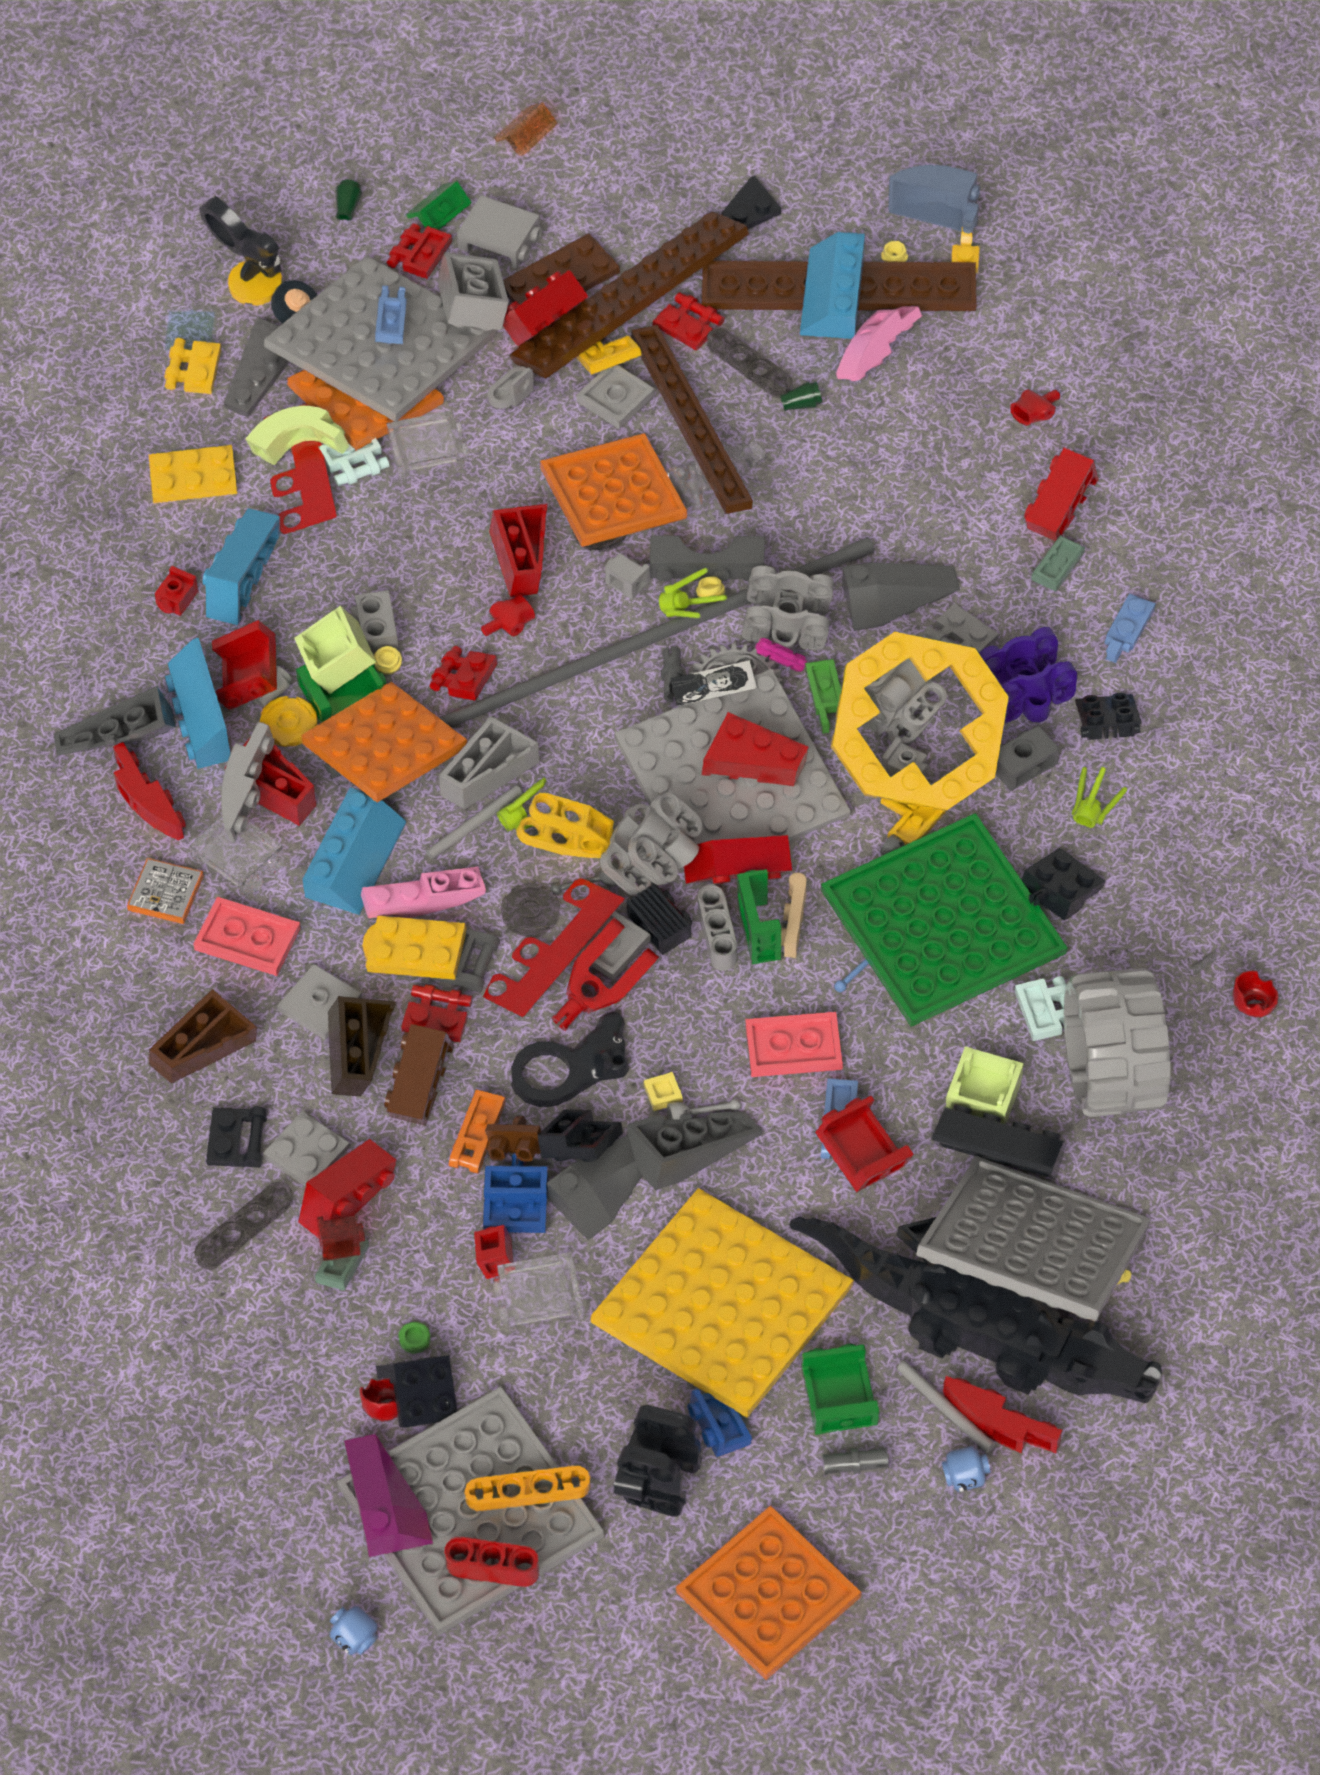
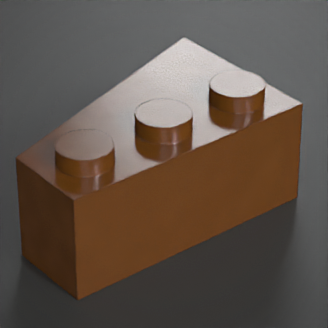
(201, 1038)
(418, 1074)

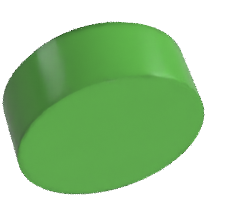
(414, 1337)

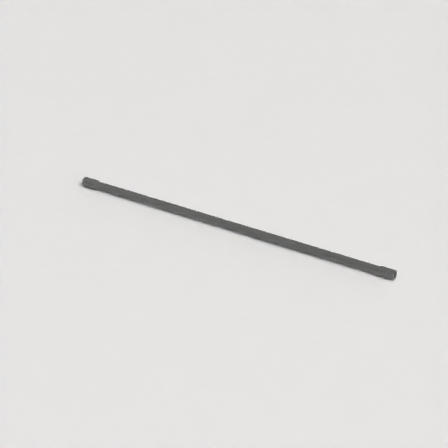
(847, 554)

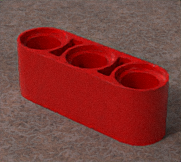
(480, 1551)

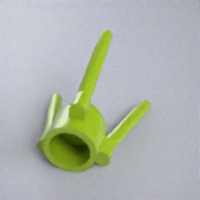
(674, 601)
(1088, 811)
(513, 813)

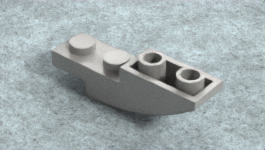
(239, 784)

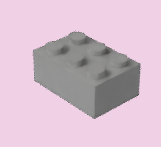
(472, 291)

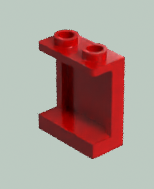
(246, 664)
(861, 1144)

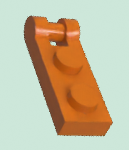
(483, 1110)

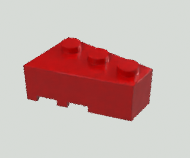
(543, 306)
(1060, 494)
(519, 546)
(754, 753)
(284, 788)
(726, 858)
(346, 1185)

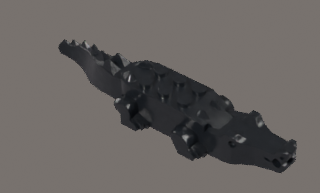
(1014, 1331)

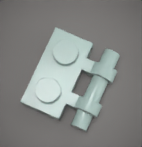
(336, 461)
(1038, 1007)

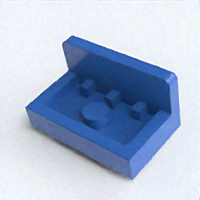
(720, 1424)

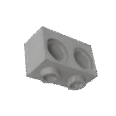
(376, 619)

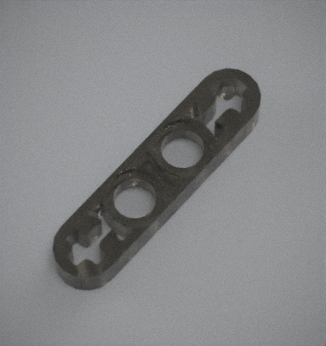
(752, 361)
(241, 1224)

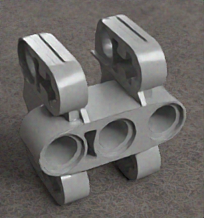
(786, 613)
(898, 697)
(654, 846)

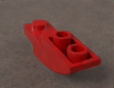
(146, 798)
(988, 1413)

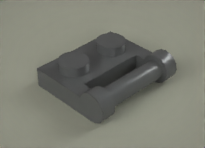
(475, 981)

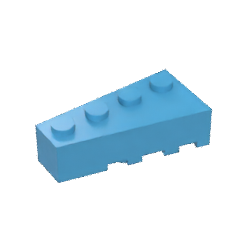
(240, 565)

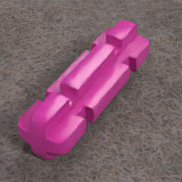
(781, 654)

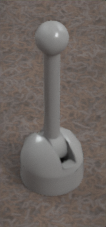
(675, 1109)

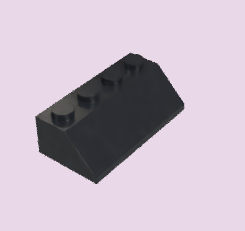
(1000, 1142)

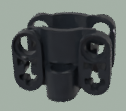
(654, 1459)

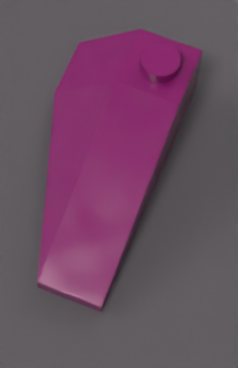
(386, 1504)

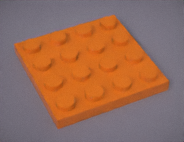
(355, 418)
(613, 489)
(384, 741)
(768, 1592)

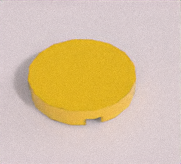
(256, 290)
(298, 719)

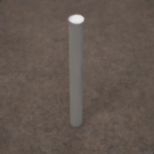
(474, 822)
(945, 1406)

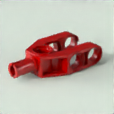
(604, 996)

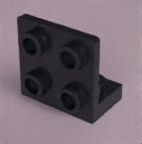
(421, 1389)

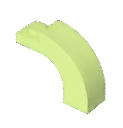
(292, 426)

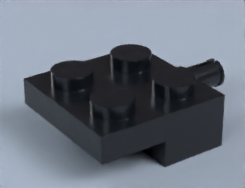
(1061, 883)
(577, 1136)

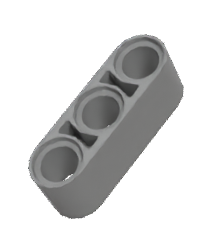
(717, 916)

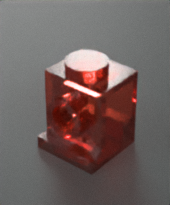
(339, 1237)

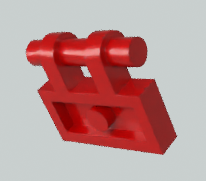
(425, 254)
(684, 327)
(470, 675)
(438, 1018)

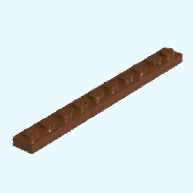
(692, 420)

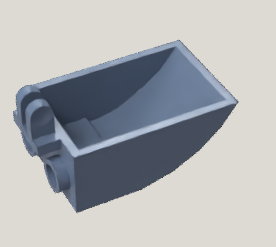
(936, 196)

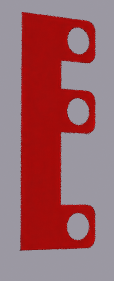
(312, 481)
(554, 958)

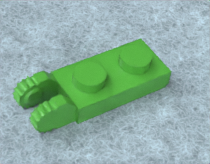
(824, 689)

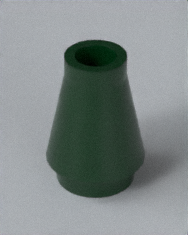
(347, 197)
(802, 397)

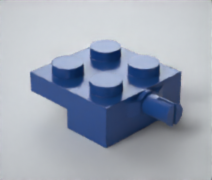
(516, 1197)

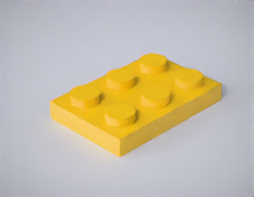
(192, 474)
(416, 947)

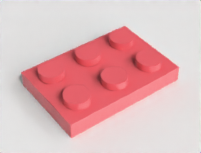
(247, 936)
(793, 1044)

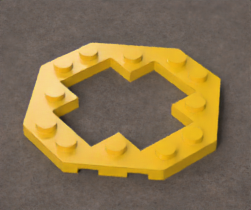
(857, 708)

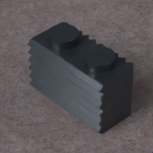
(657, 915)

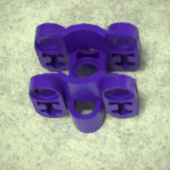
(1031, 675)

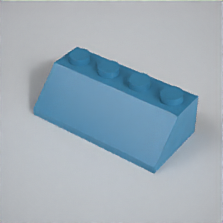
(833, 286)
(198, 706)
(352, 852)

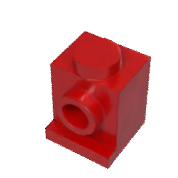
(176, 591)
(492, 1248)

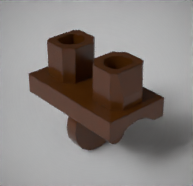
(513, 1138)

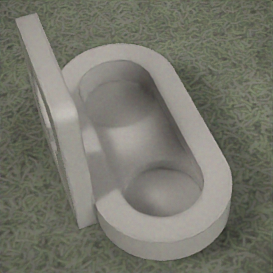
(512, 387)

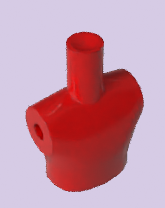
(1034, 407)
(510, 616)

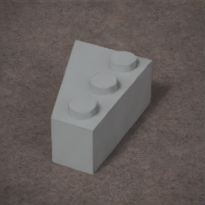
(487, 763)

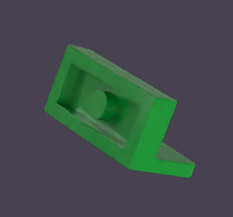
(441, 205)

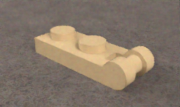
(794, 914)

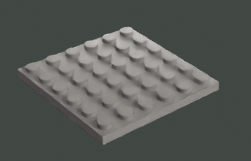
(337, 340)
(669, 757)
(1034, 1238)
(437, 1465)

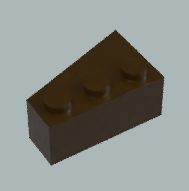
(355, 1041)

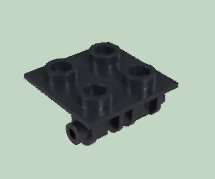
(1108, 712)

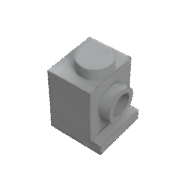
(627, 575)
(900, 756)

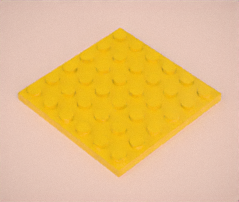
(722, 1302)

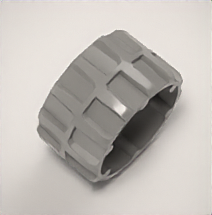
(1116, 1042)

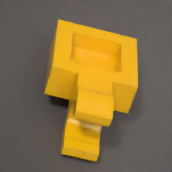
(965, 251)

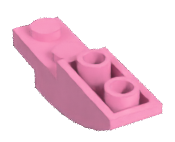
(872, 341)
(430, 894)

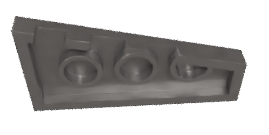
(255, 372)

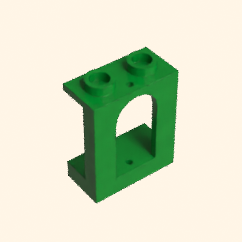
(761, 937)

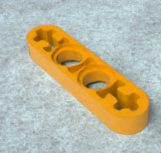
(528, 1493)

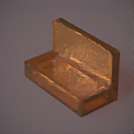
(527, 128)

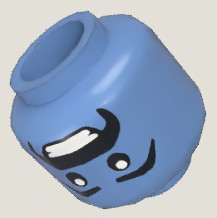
(965, 1469)
(353, 1630)

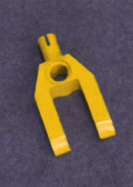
(584, 838)

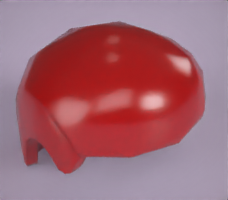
(1250, 987)
(373, 1396)

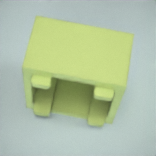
(335, 649)
(985, 1084)

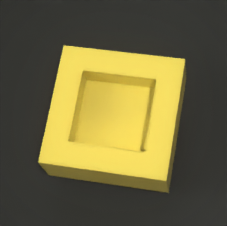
(662, 1091)

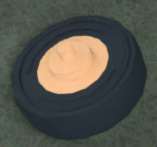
(290, 298)

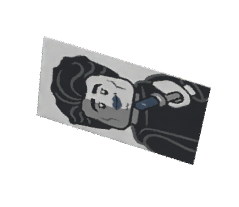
(713, 683)

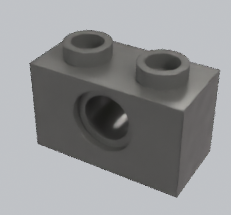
(1026, 757)

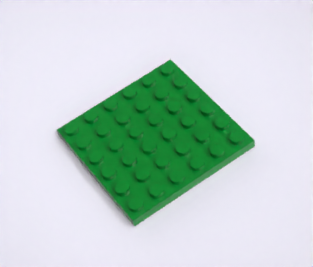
(943, 919)

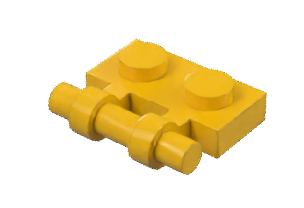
(201, 369)

